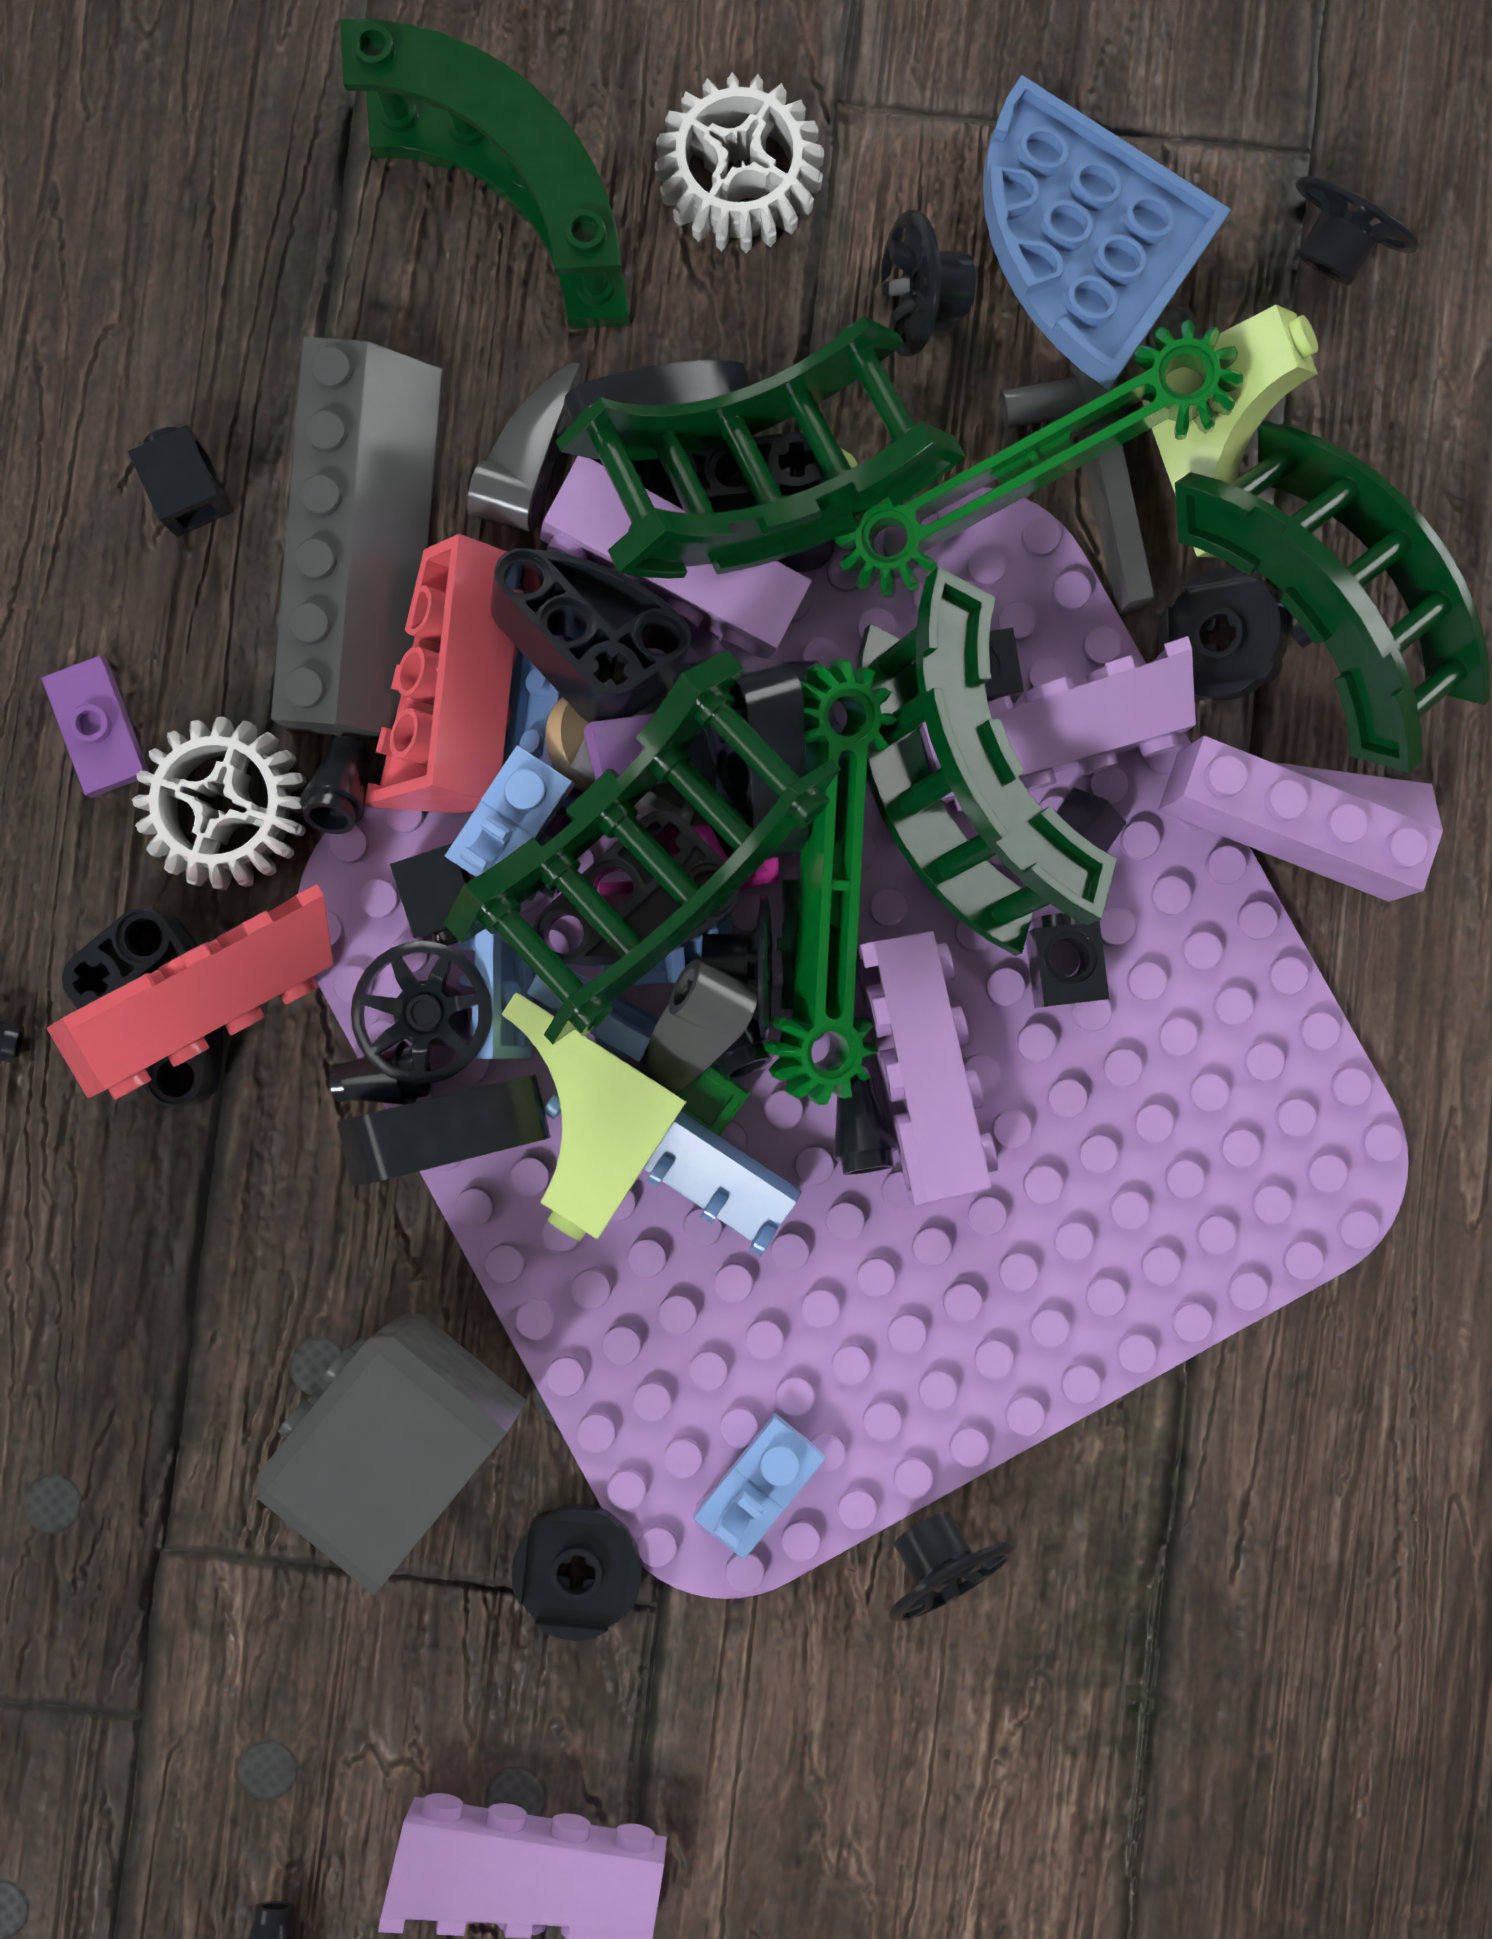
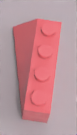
(450, 686)
(195, 994)

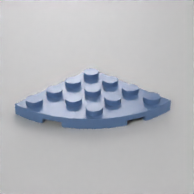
(1088, 228)

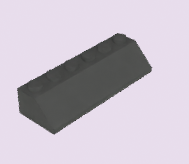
(354, 534)

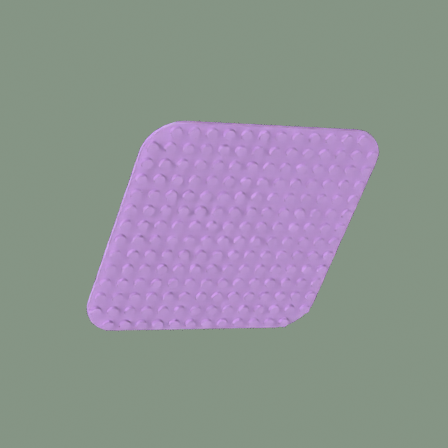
(1154, 1149)

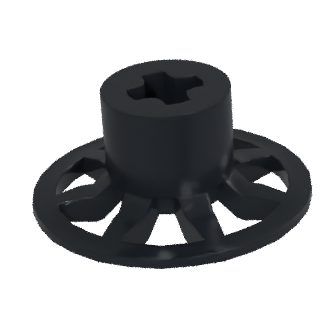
(1345, 238)
(931, 283)
(747, 959)
(423, 1013)
(937, 1558)

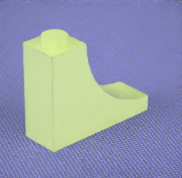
(1274, 360)
(609, 1123)

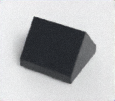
(1092, 818)

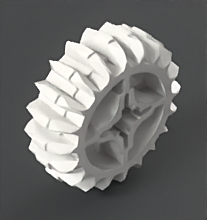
(706, 132)
(213, 825)

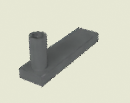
(1106, 477)

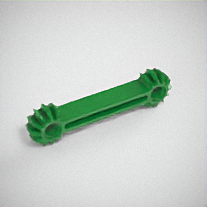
(1048, 455)
(831, 891)

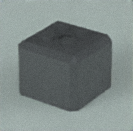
(386, 1446)

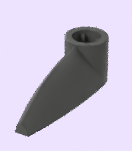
(521, 465)
(698, 1025)

